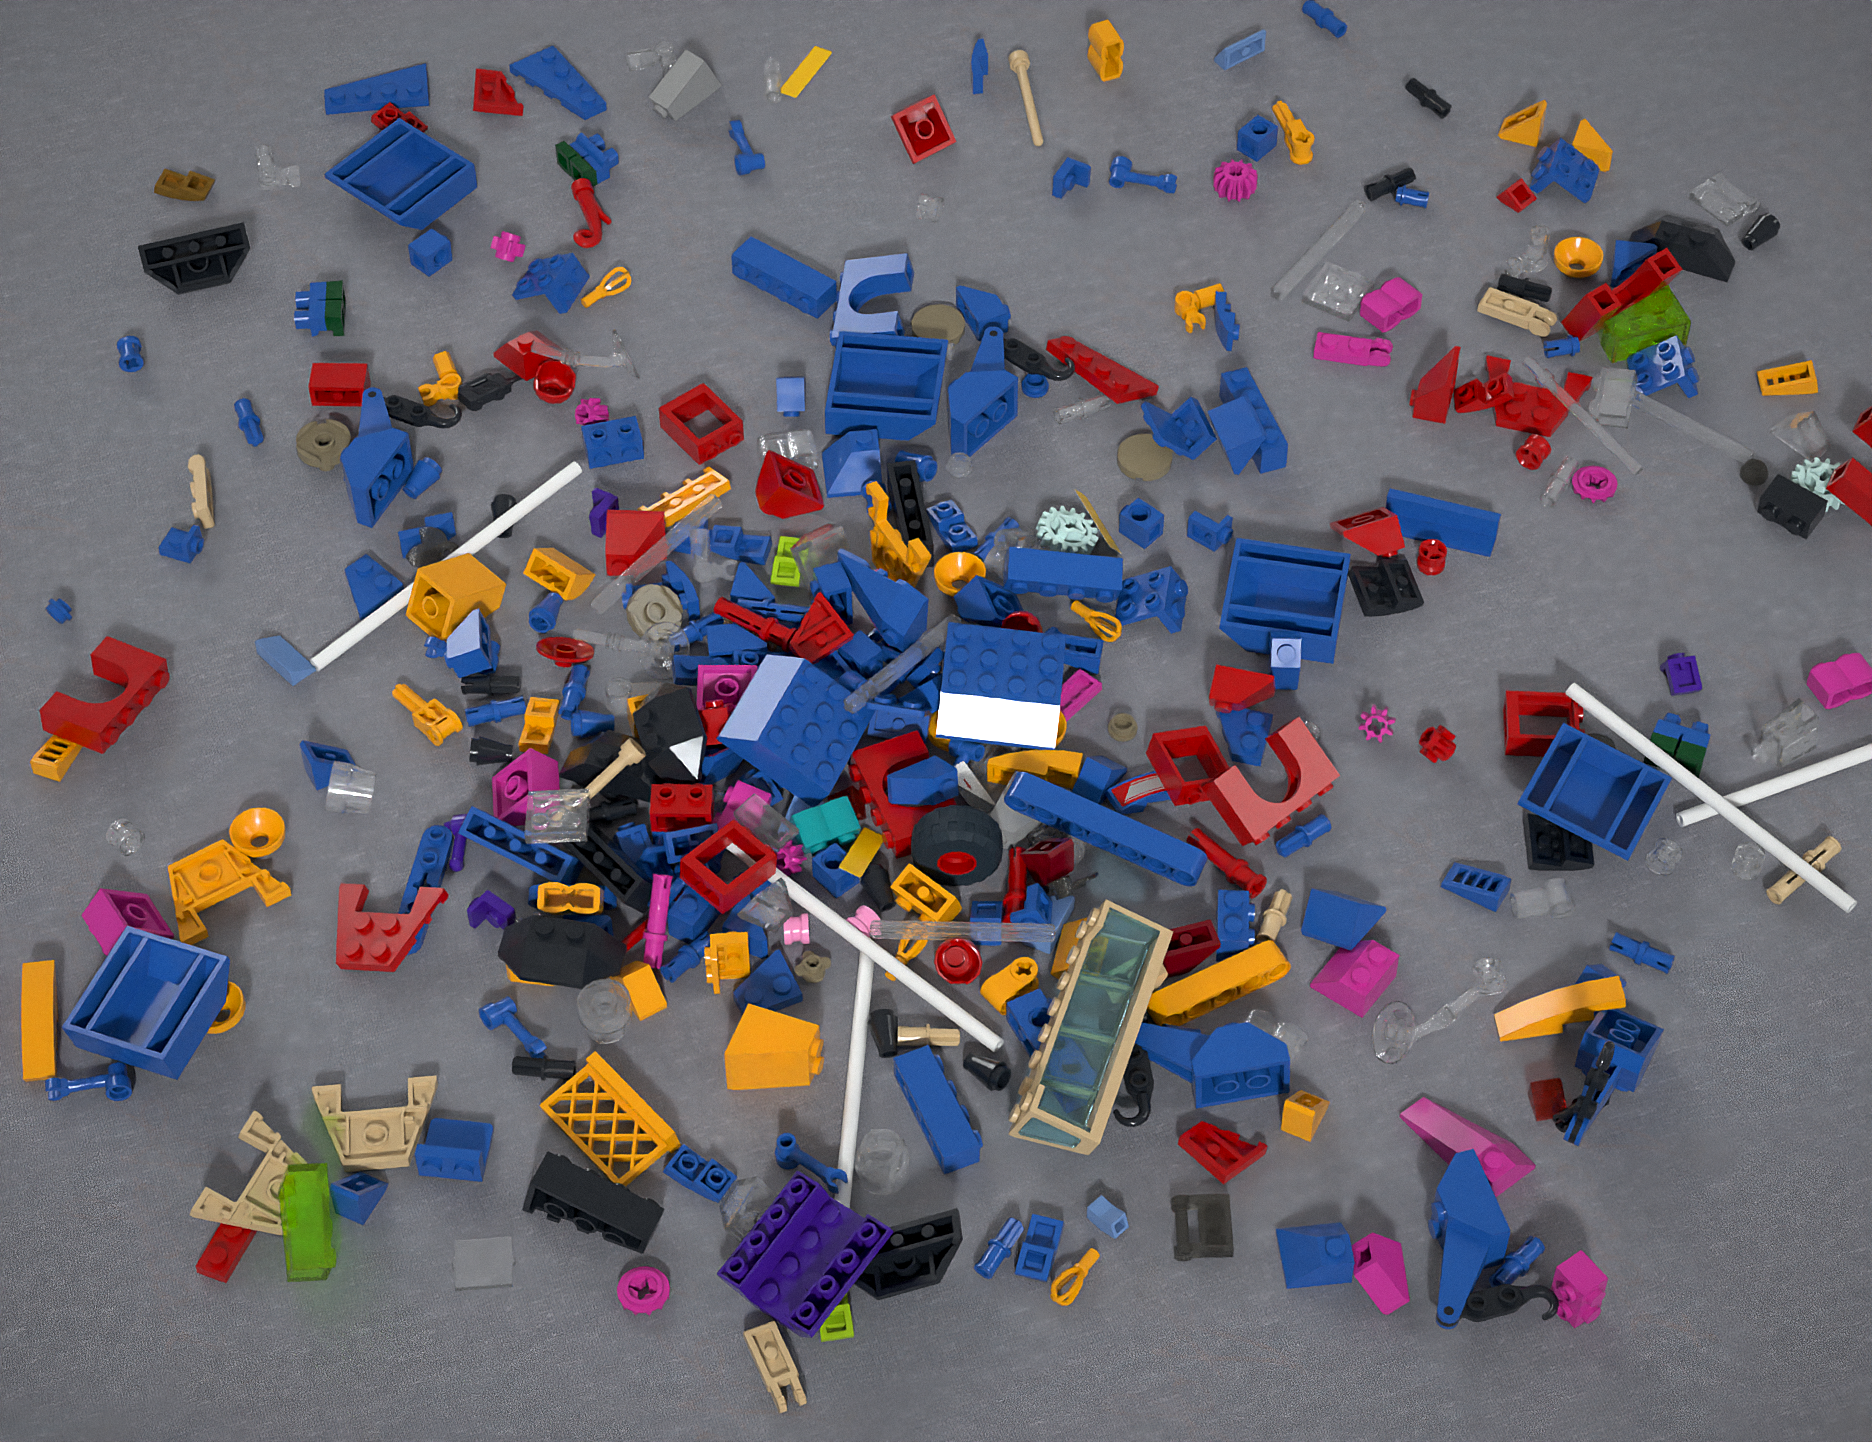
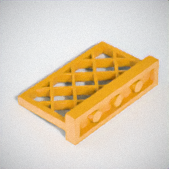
(625, 1099)

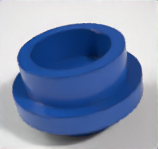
(1035, 385)
(59, 610)

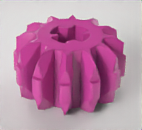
(1235, 180)

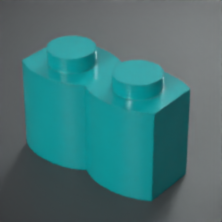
(826, 825)

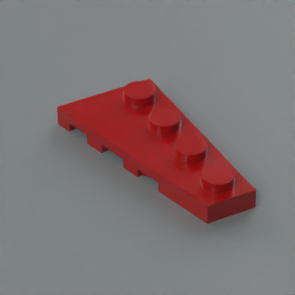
(1101, 372)

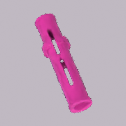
(657, 920)

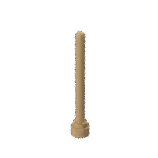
(1020, 63)
(630, 754)

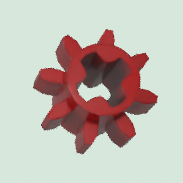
(1437, 743)

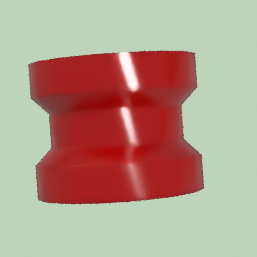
(1533, 452)
(1431, 557)

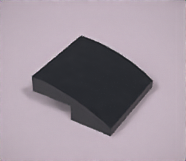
(1385, 588)
(1554, 847)

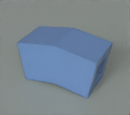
(1107, 1217)

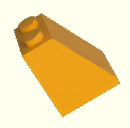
(450, 591)
(772, 1051)

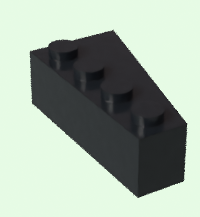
(592, 1203)

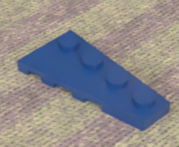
(561, 81)
(401, 88)

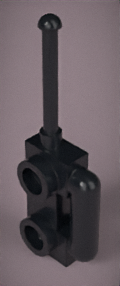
(484, 390)

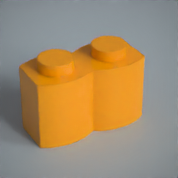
(1105, 50)
(580, 898)

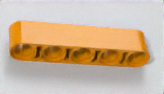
(1218, 984)

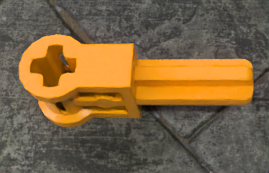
(1297, 137)
(431, 717)

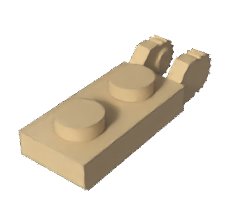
(1517, 312)
(201, 491)
(774, 1363)

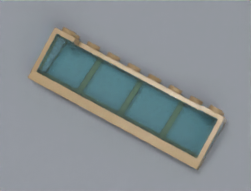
(1090, 1030)

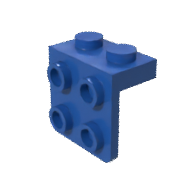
(1567, 168)
(556, 277)
(1664, 366)
(1183, 431)
(1153, 595)
(897, 719)
(455, 1150)

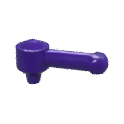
(456, 862)

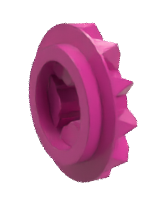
(1598, 476)
(637, 1279)

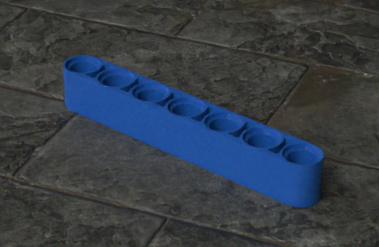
(1105, 829)

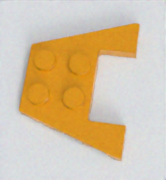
(887, 544)
(212, 877)

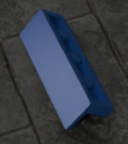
(1451, 523)

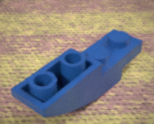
(686, 667)

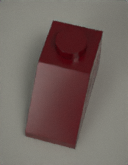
(1049, 859)
(1190, 947)

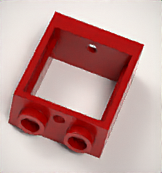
(691, 404)
(1535, 704)
(1195, 741)
(709, 885)

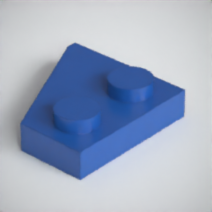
(1246, 734)
(769, 986)

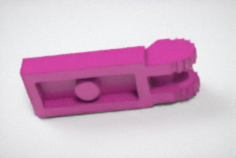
(1352, 350)

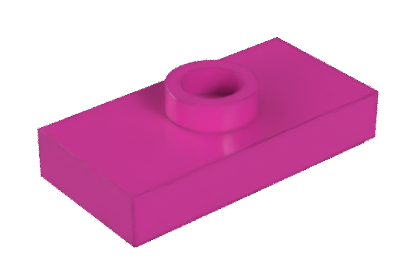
(1078, 692)

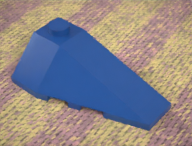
(893, 606)

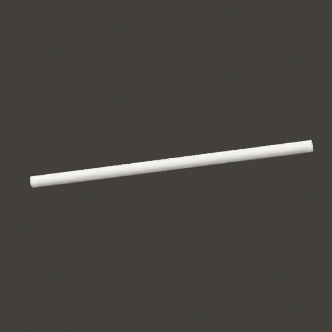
(471, 546)
(1779, 784)
(1712, 798)
(882, 957)
(854, 1077)

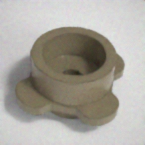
(812, 974)

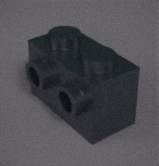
(1792, 506)

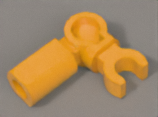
(1188, 304)
(447, 385)

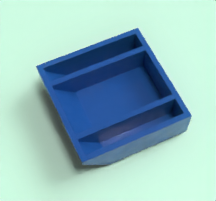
(405, 175)
(885, 384)
(1285, 591)
(1001, 686)
(795, 726)
(1595, 791)
(150, 1002)

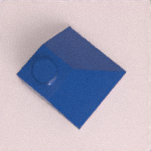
(851, 463)
(986, 602)
(1315, 1255)

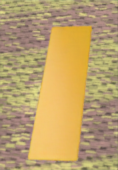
(805, 71)
(1098, 522)
(862, 852)

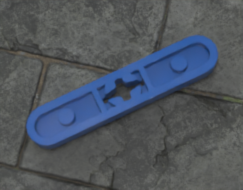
(429, 865)

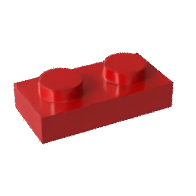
(224, 1252)

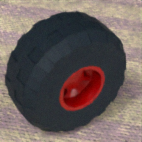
(957, 845)

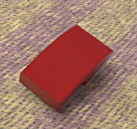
(390, 114)
(1480, 396)

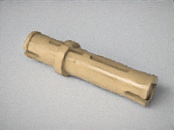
(1821, 854)

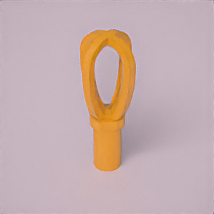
(601, 291)
(1092, 617)
(910, 954)
(1081, 1271)

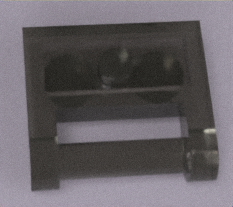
(1213, 1226)

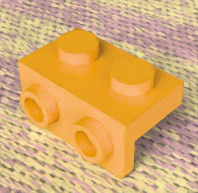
(727, 958)

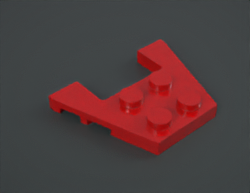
(1533, 407)
(379, 939)

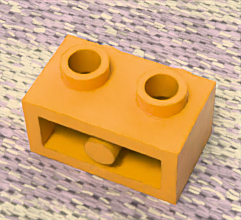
(924, 896)

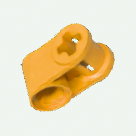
(1011, 983)

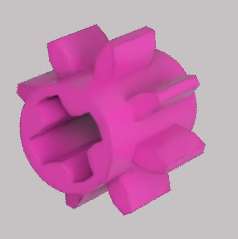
(507, 246)
(591, 412)
(1372, 729)
(790, 858)

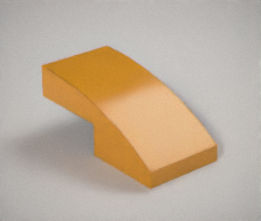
(539, 724)

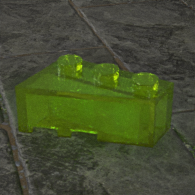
(1645, 325)
(306, 1222)

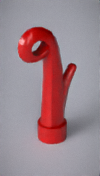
(584, 194)

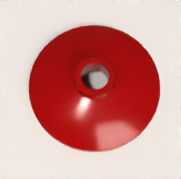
(564, 650)

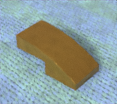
(188, 188)

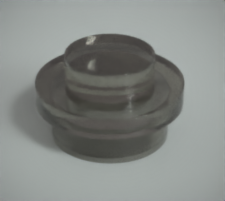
(1754, 472)

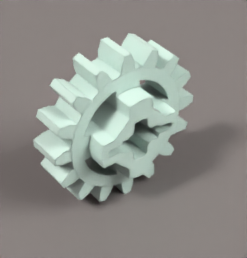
(1815, 479)
(1066, 531)

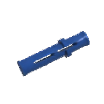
(781, 610)

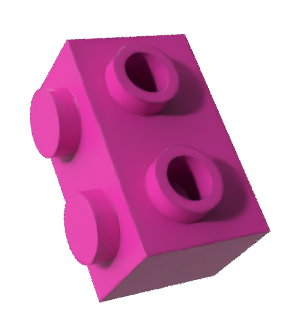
(1579, 1289)

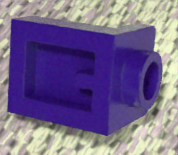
(602, 502)
(1682, 674)
(493, 909)

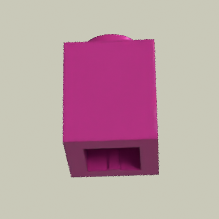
(1381, 1271)

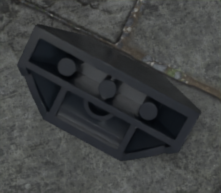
(1692, 244)
(197, 258)
(672, 734)
(597, 754)
(560, 951)
(913, 1256)

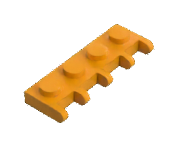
(690, 496)

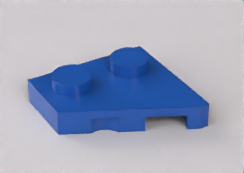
(370, 585)

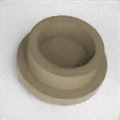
(1122, 727)

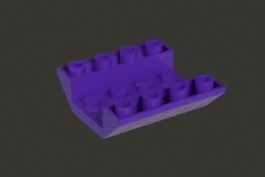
(803, 1256)

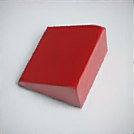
(1517, 196)

